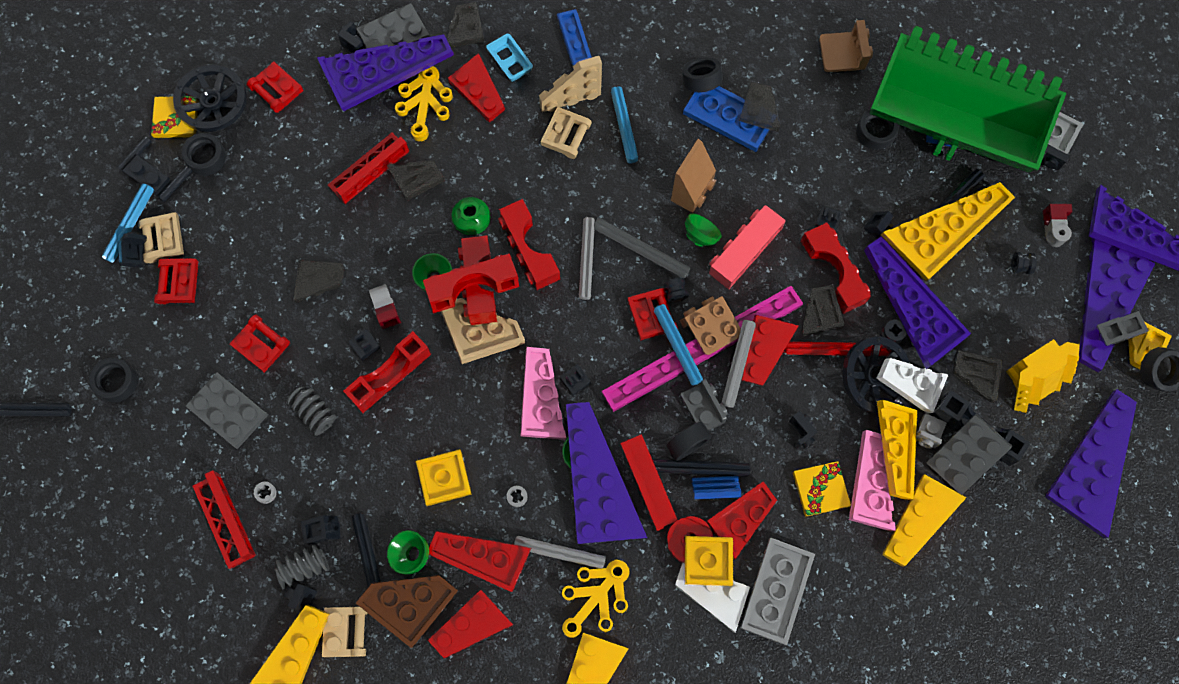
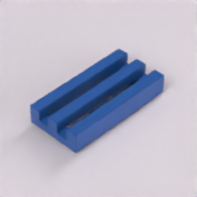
(716, 487)

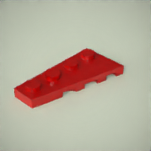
(486, 559)

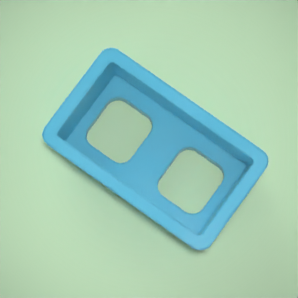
(517, 56)

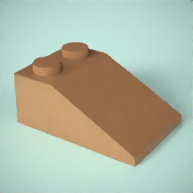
(694, 178)

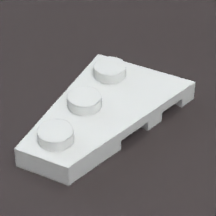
(915, 384)
(720, 601)

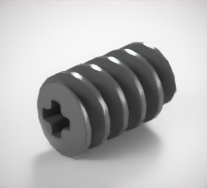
(310, 410)
(301, 566)

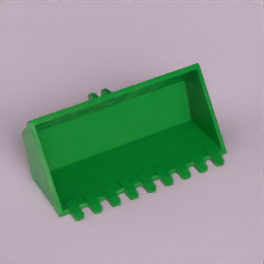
(969, 101)

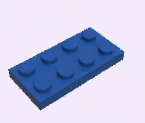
(721, 112)

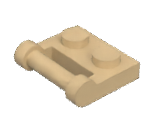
(559, 130)
(168, 237)
(337, 632)

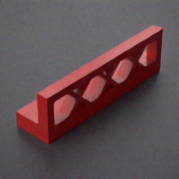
(369, 171)
(649, 482)
(229, 517)

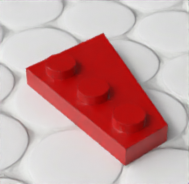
(477, 88)
(766, 348)
(743, 516)
(471, 624)

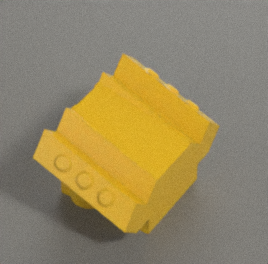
(1043, 372)

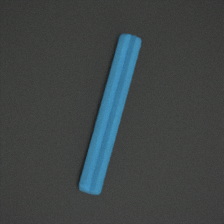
(624, 124)
(128, 221)
(678, 345)

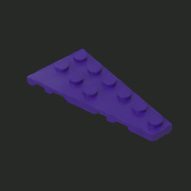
(378, 68)
(1132, 230)
(1111, 293)
(922, 313)
(1093, 473)
(600, 496)

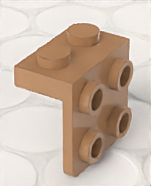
(846, 50)
(712, 324)

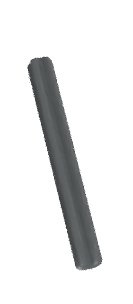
(641, 248)

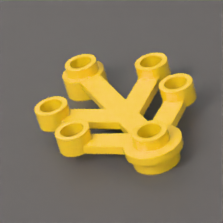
(423, 99)
(598, 595)

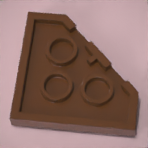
(407, 605)

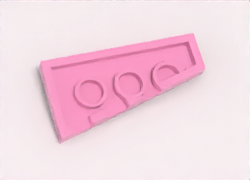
(540, 403)
(871, 496)

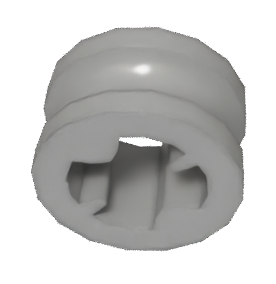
(523, 494)
(268, 498)

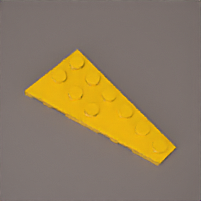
(940, 234)

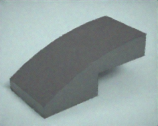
(1122, 328)

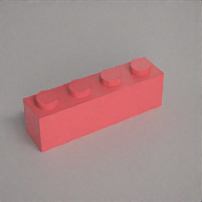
(746, 247)

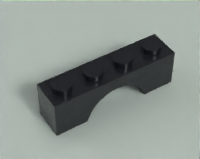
(958, 411)

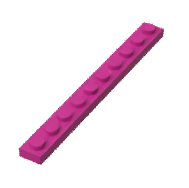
(670, 366)

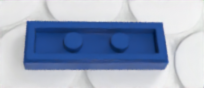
(573, 36)

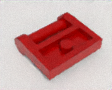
(280, 82)
(183, 281)
(644, 315)
(254, 348)

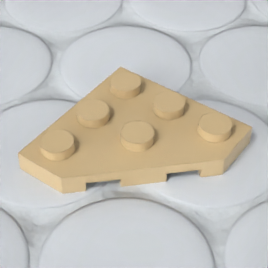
(577, 86)
(481, 339)

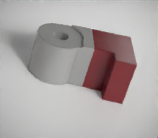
(1056, 224)
(384, 307)

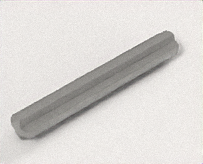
(586, 258)
(738, 363)
(562, 552)

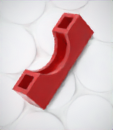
(824, 244)
(540, 267)
(496, 273)
(480, 302)
(371, 387)

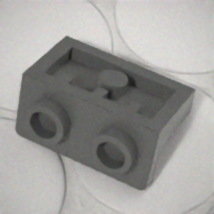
(704, 406)

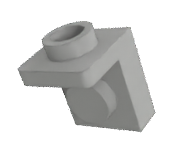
(930, 431)

